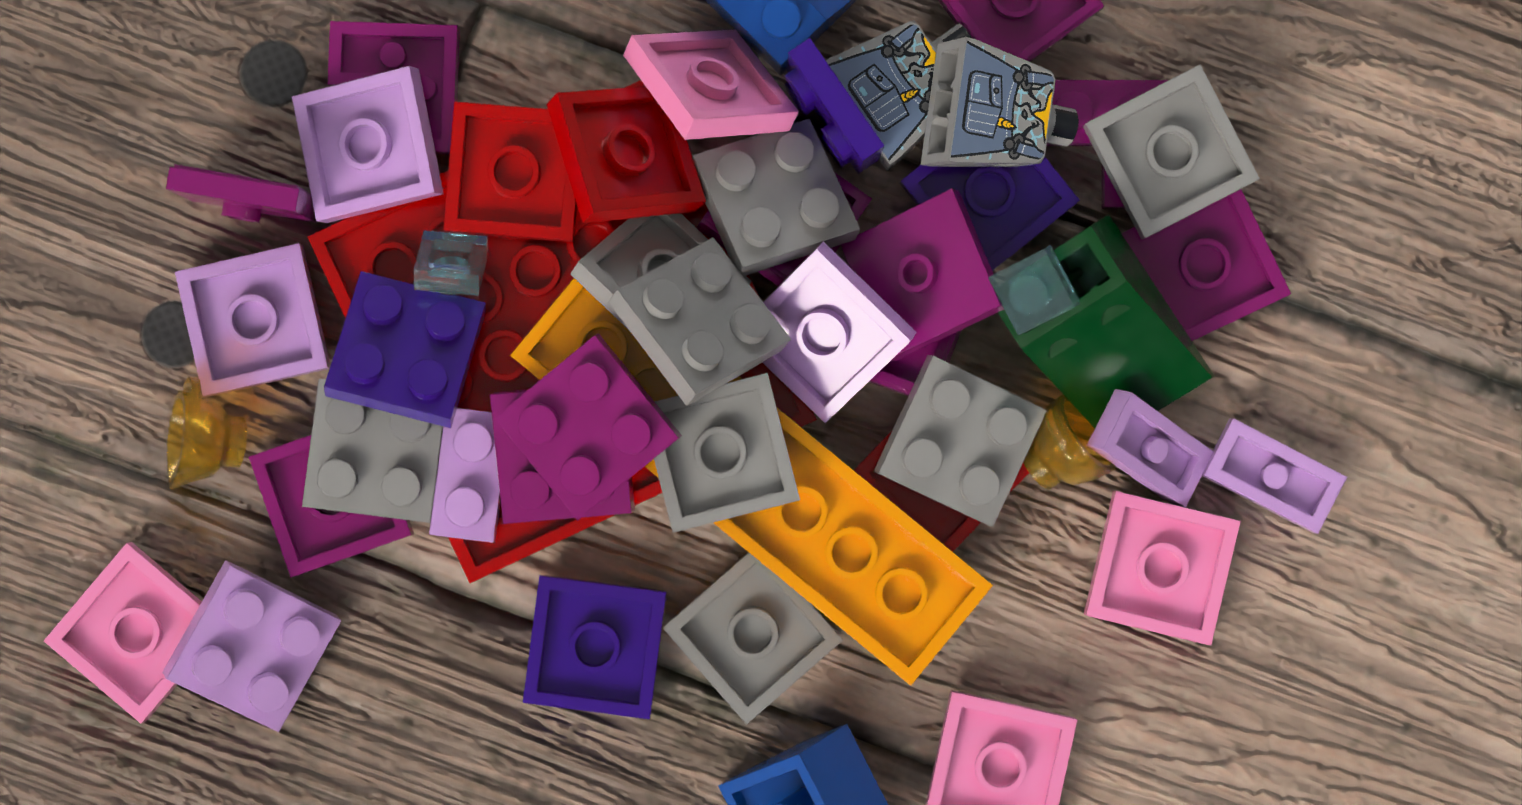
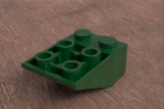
(1117, 334)

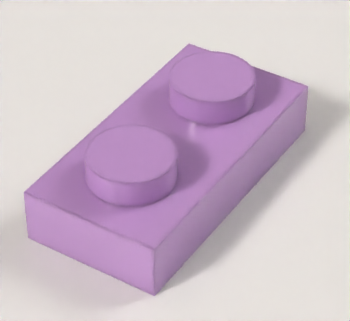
(1150, 448)
(1274, 476)
(467, 480)

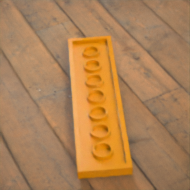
(834, 546)

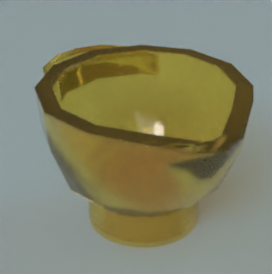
(201, 437)
(1061, 449)

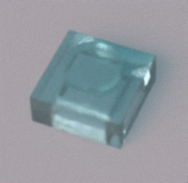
(450, 263)
(1034, 290)

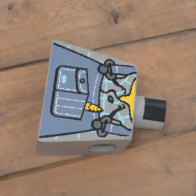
(893, 84)
(991, 109)

